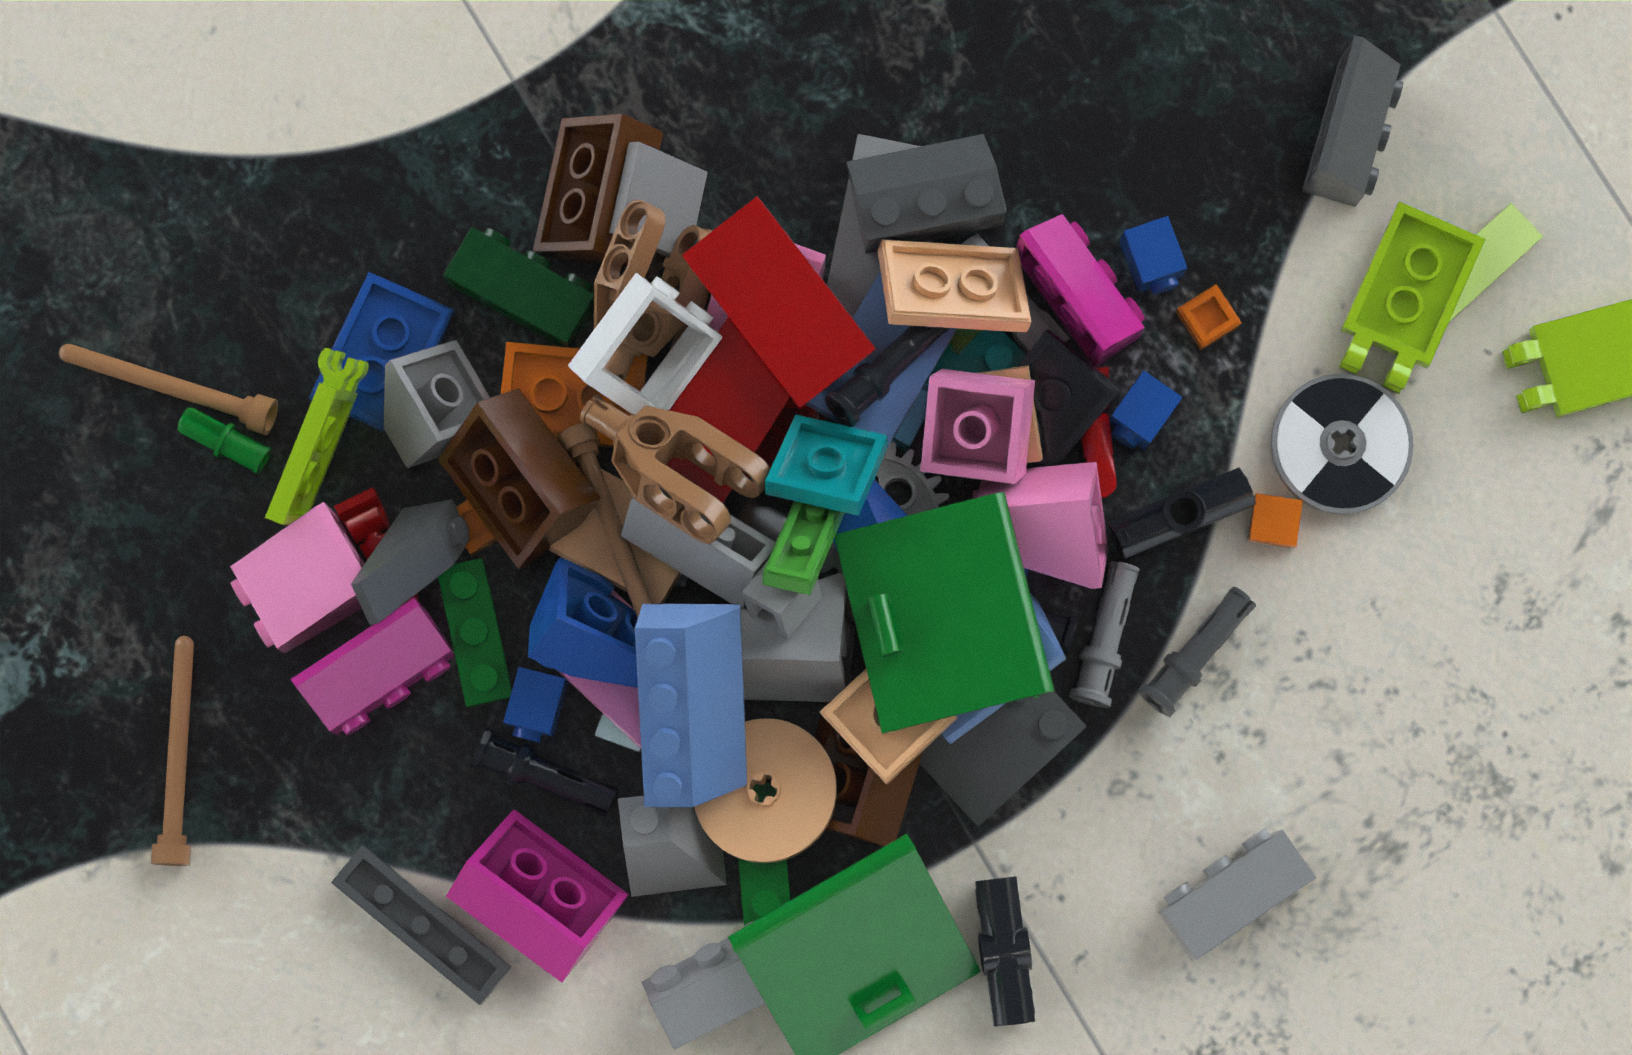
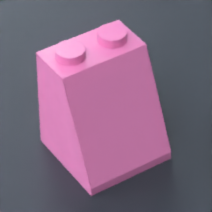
(1058, 521)
(300, 579)

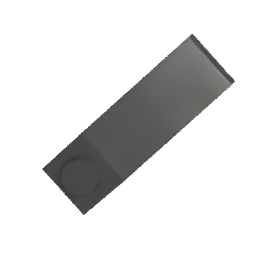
(409, 557)

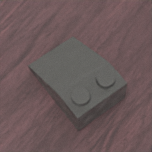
(1001, 753)

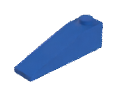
(584, 628)

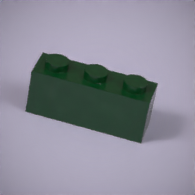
(521, 287)

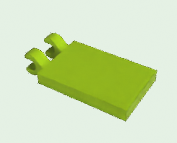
(1409, 292)
(1581, 359)
(317, 437)

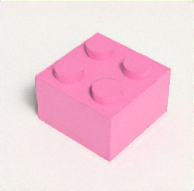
(977, 426)

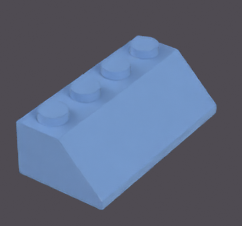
(690, 702)

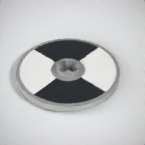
(1378, 440)

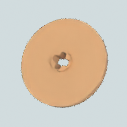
(782, 823)

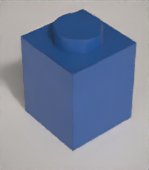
(1153, 256)
(1143, 412)
(535, 704)

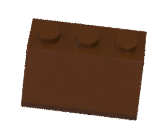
(586, 185)
(517, 476)
(864, 803)

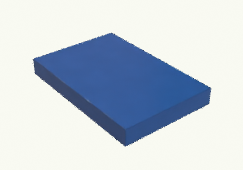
(383, 326)

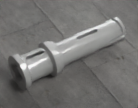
(1101, 656)

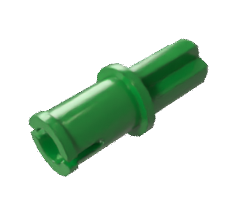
(224, 440)

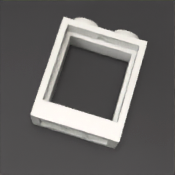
(676, 368)

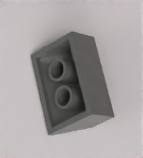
(1354, 124)
(927, 192)

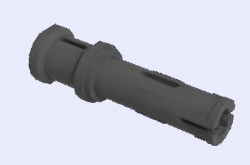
(1184, 667)

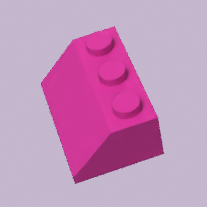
(1079, 288)
(375, 668)
(536, 895)

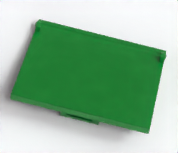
(943, 612)
(855, 952)

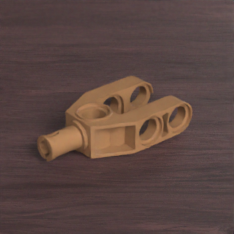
(656, 324)
(654, 437)

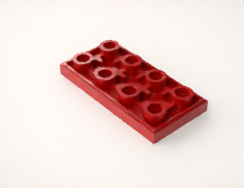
(778, 302)
(733, 395)

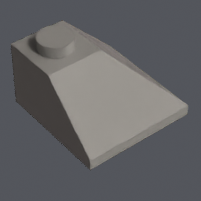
(428, 400)
(667, 849)

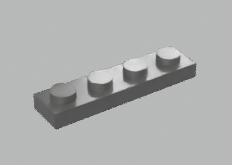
(421, 925)

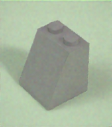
(812, 662)

